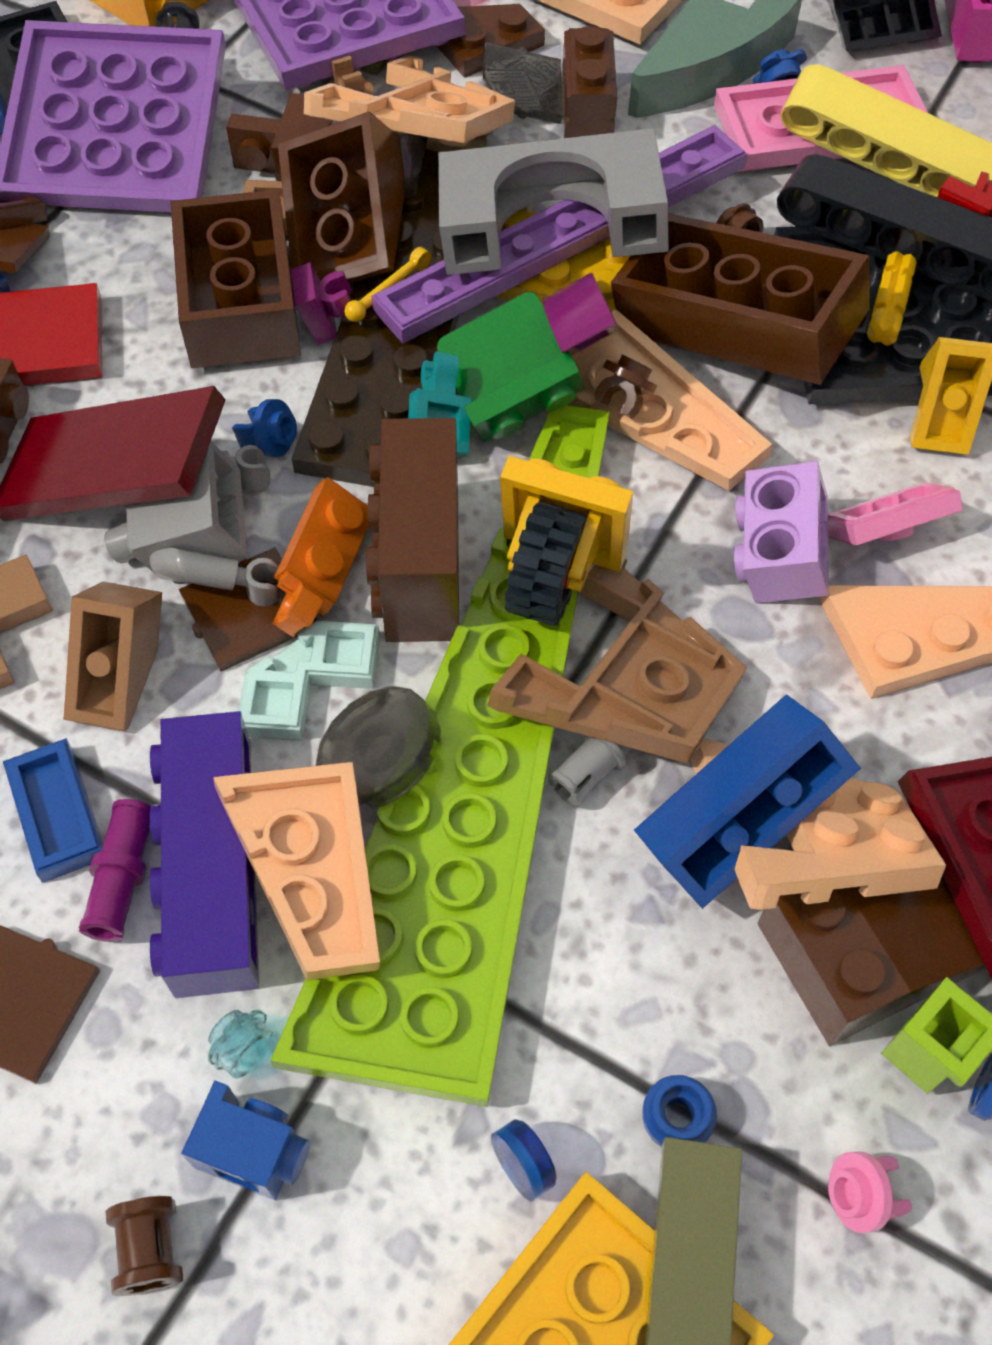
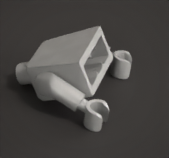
(202, 534)

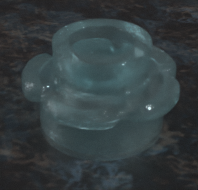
(240, 1042)

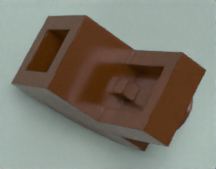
(255, 138)

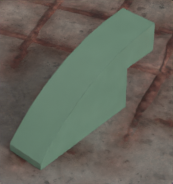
(709, 49)

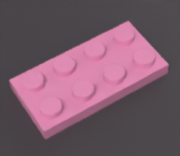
(753, 114)

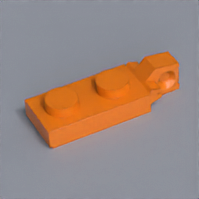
(319, 555)

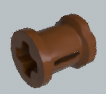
(143, 1246)

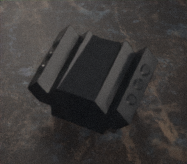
(884, 22)

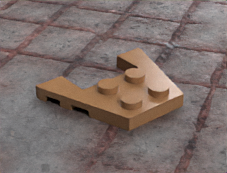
(648, 692)

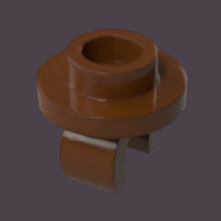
(628, 376)

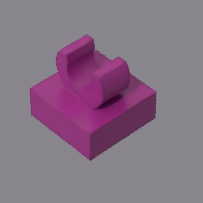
(320, 300)

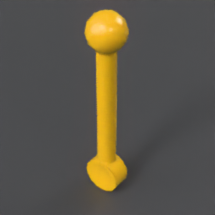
(419, 260)

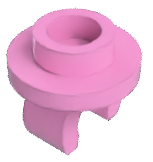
(863, 1191)

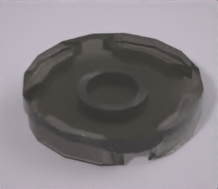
(387, 741)

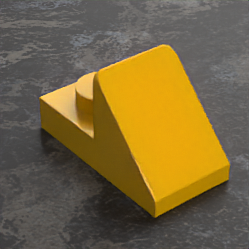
(953, 395)

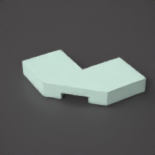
(324, 655)

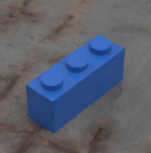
(747, 798)

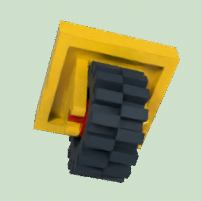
(557, 533)

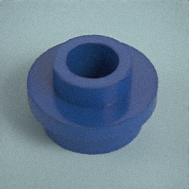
(684, 1091)

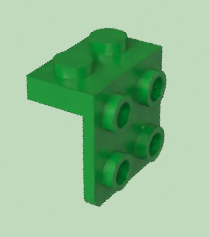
(511, 367)

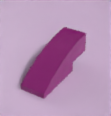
(579, 315)

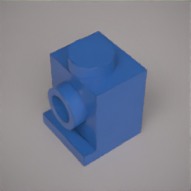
(245, 1143)

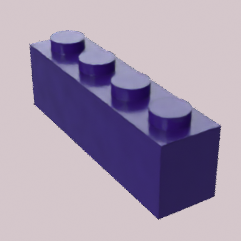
(204, 872)

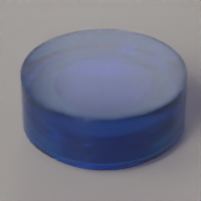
(524, 1159)

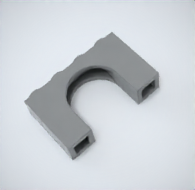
(607, 171)

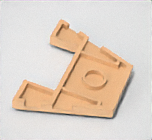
(421, 106)
(851, 840)

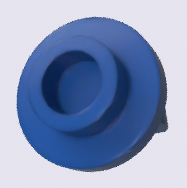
(271, 428)

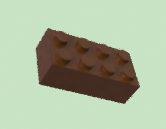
(746, 297)

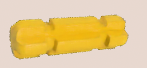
(891, 298)

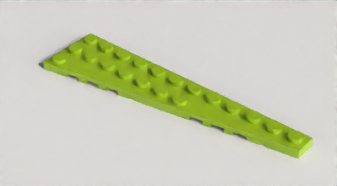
(451, 856)

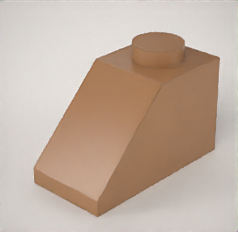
(110, 653)

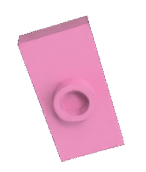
(894, 514)

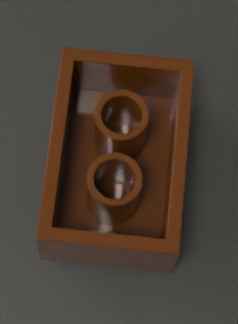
(234, 279)
(414, 529)

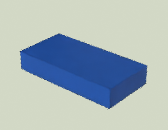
(53, 809)

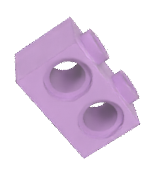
(784, 518)

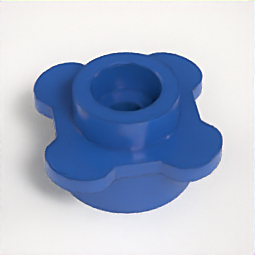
(780, 66)

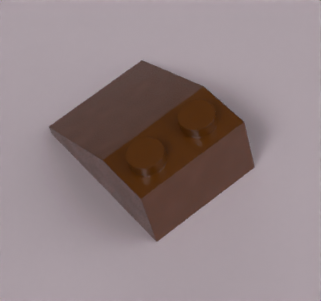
(344, 197)
(868, 954)

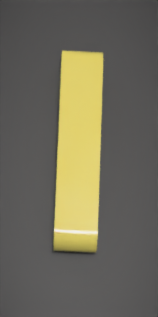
(882, 132)

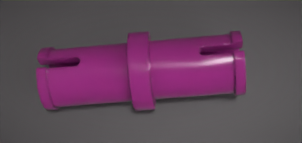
(117, 871)

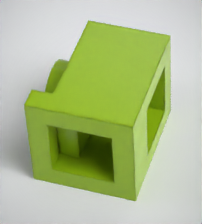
(942, 1039)

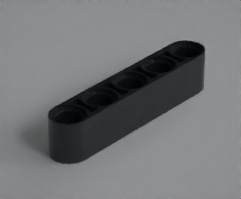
(890, 217)

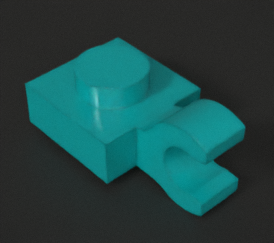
(439, 397)

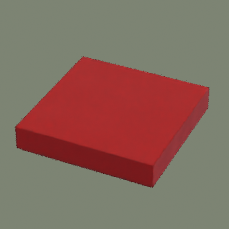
(52, 333)

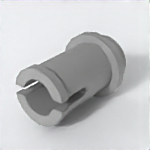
(587, 768)

